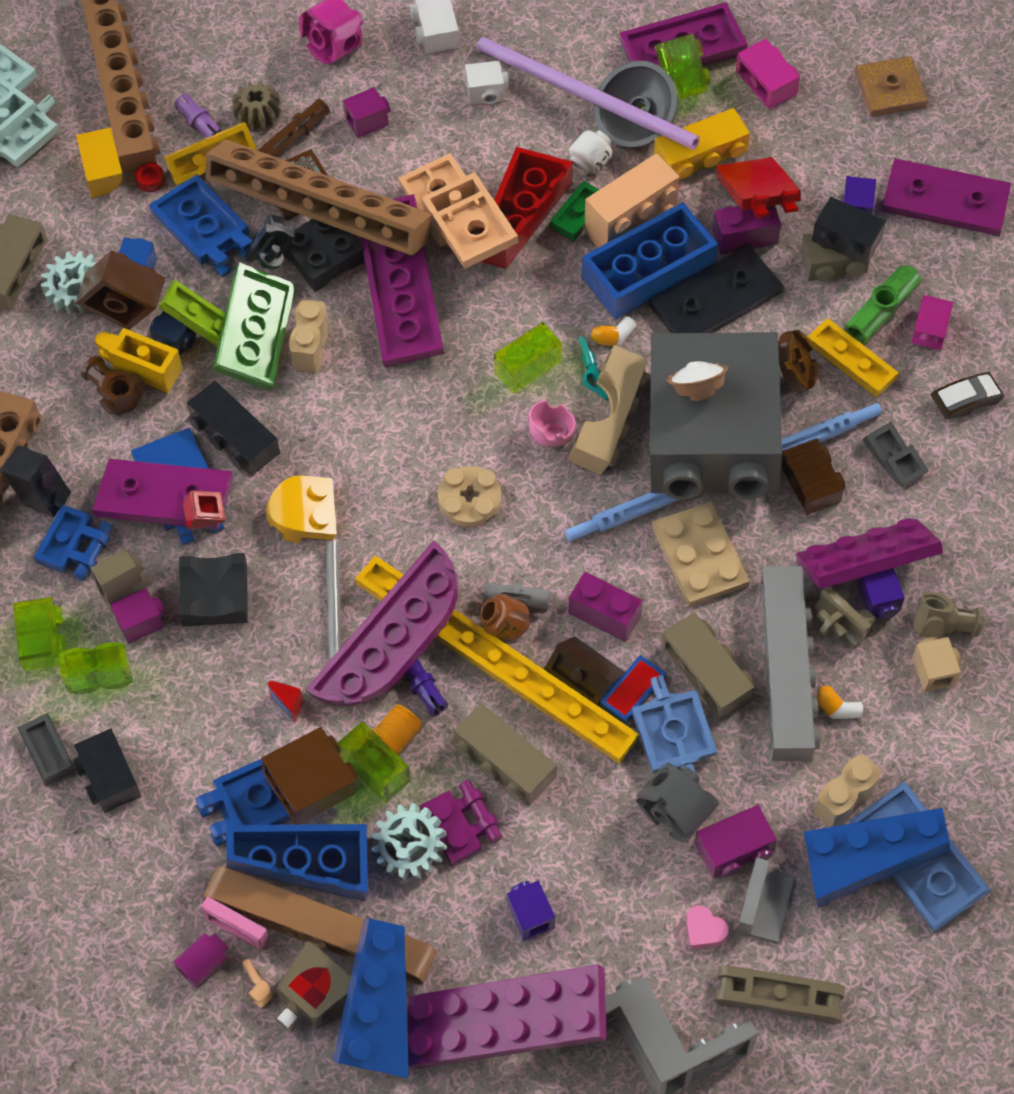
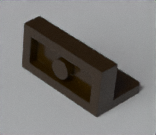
(583, 669)

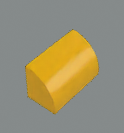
(100, 161)

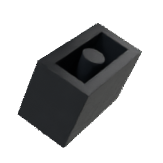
(848, 230)
(35, 481)
(107, 771)

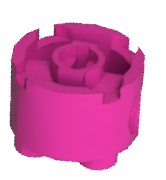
(331, 30)

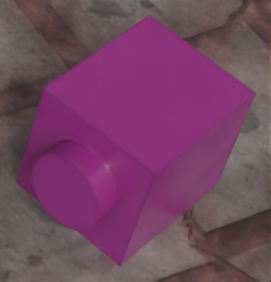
(366, 112)
(138, 615)

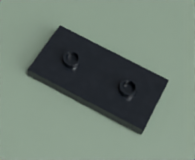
(717, 294)

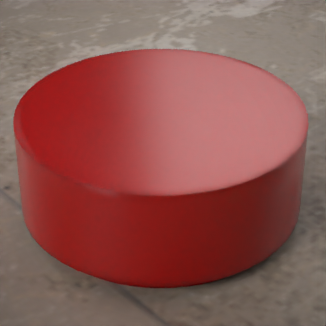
(149, 177)

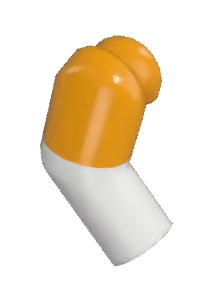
(613, 335)
(835, 706)

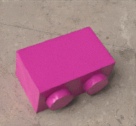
(767, 73)

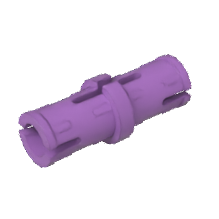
(197, 117)

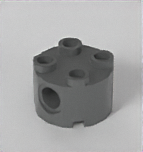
(676, 801)

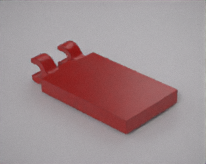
(759, 185)

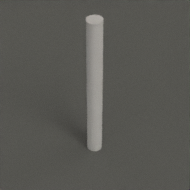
(333, 598)

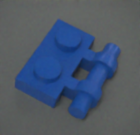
(65, 537)

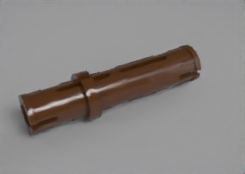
(315, 111)

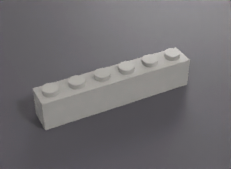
(787, 664)

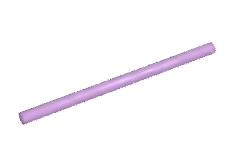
(588, 93)

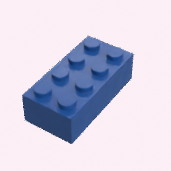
(648, 260)

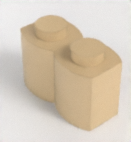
(309, 336)
(849, 790)

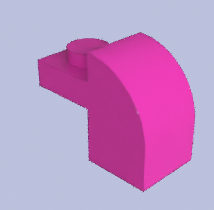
(932, 322)

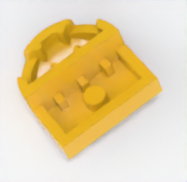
(303, 508)

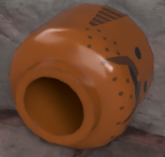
(505, 617)

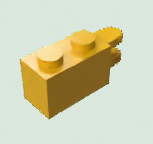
(148, 359)

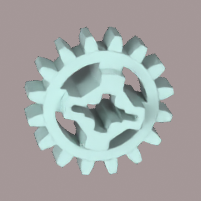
(69, 275)
(409, 828)

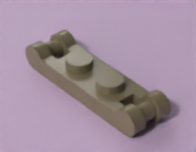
(780, 993)

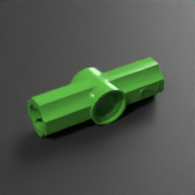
(893, 294)

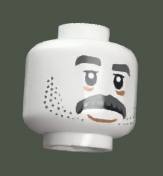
(590, 152)

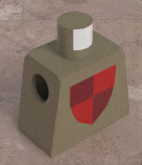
(312, 989)

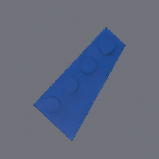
(872, 851)
(306, 855)
(376, 1006)

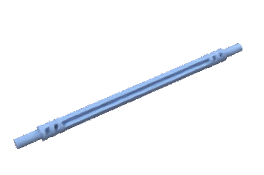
(649, 502)

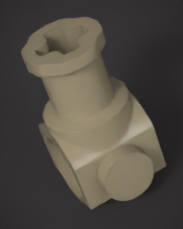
(940, 616)

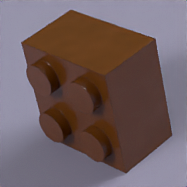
(120, 290)

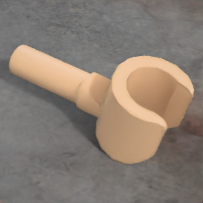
(261, 992)

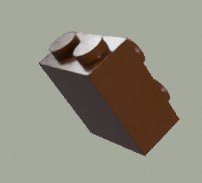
(309, 775)

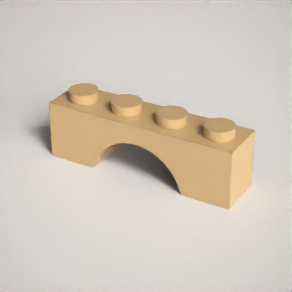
(597, 441)

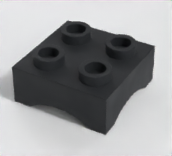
(323, 252)
(213, 590)

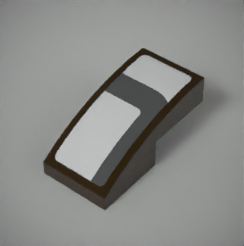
(965, 394)

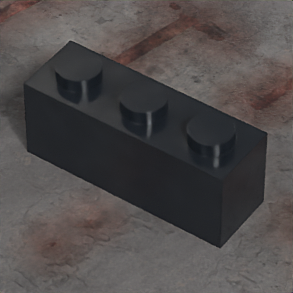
(232, 428)

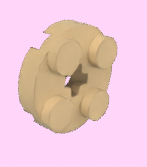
(464, 479)

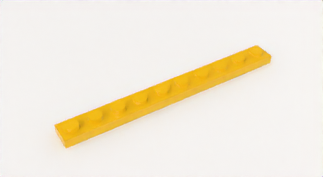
(517, 673)

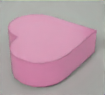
(704, 928)

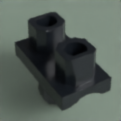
(270, 243)

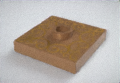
(891, 86)

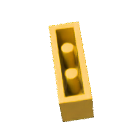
(720, 138)

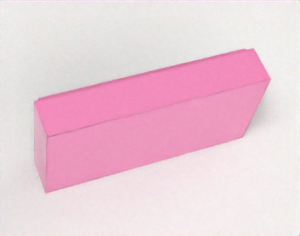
(235, 923)

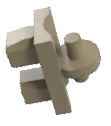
(841, 618)

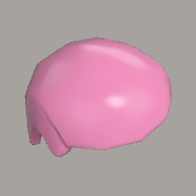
(550, 424)

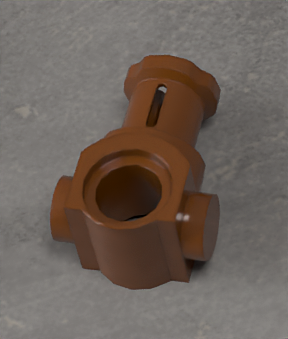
(111, 384)

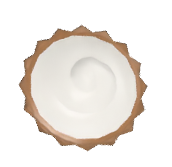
(698, 380)

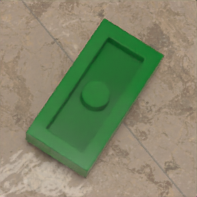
(571, 216)

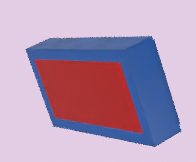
(631, 689)

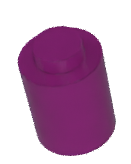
(201, 959)

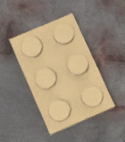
(700, 554)

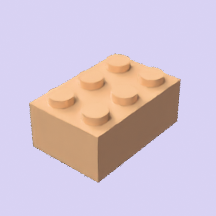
(631, 200)

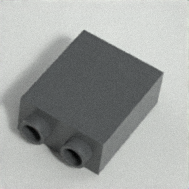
(724, 440)

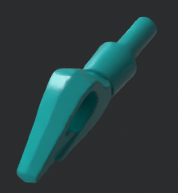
(591, 366)

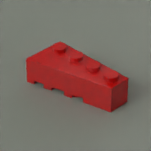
(528, 195)

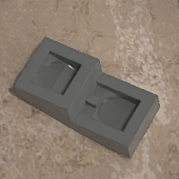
(893, 454)

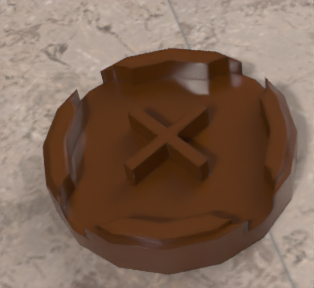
(795, 361)

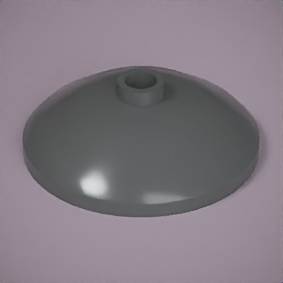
(638, 85)

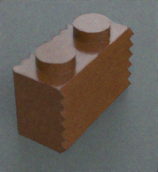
(812, 476)

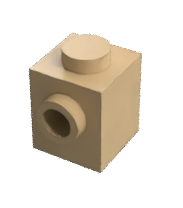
(937, 663)

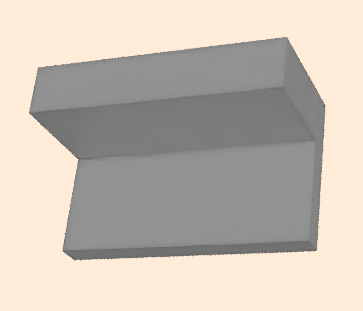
(765, 903)

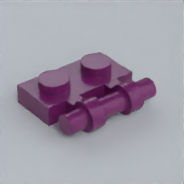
(460, 836)

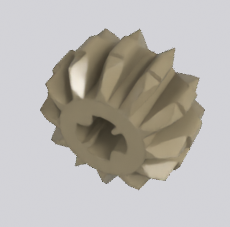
(256, 105)

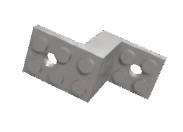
(657, 1045)

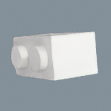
(436, 24)

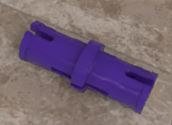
(423, 685)

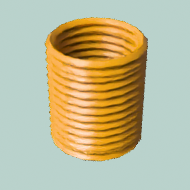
(398, 728)

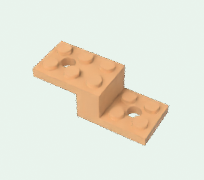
(459, 209)

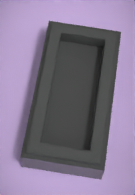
(46, 749)

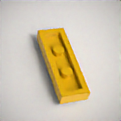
(192, 159)
(852, 357)

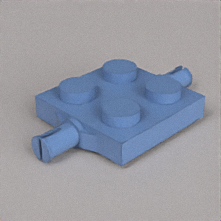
(673, 728)

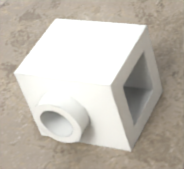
(486, 82)

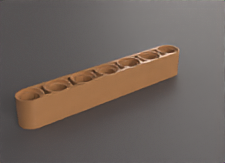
(306, 919)

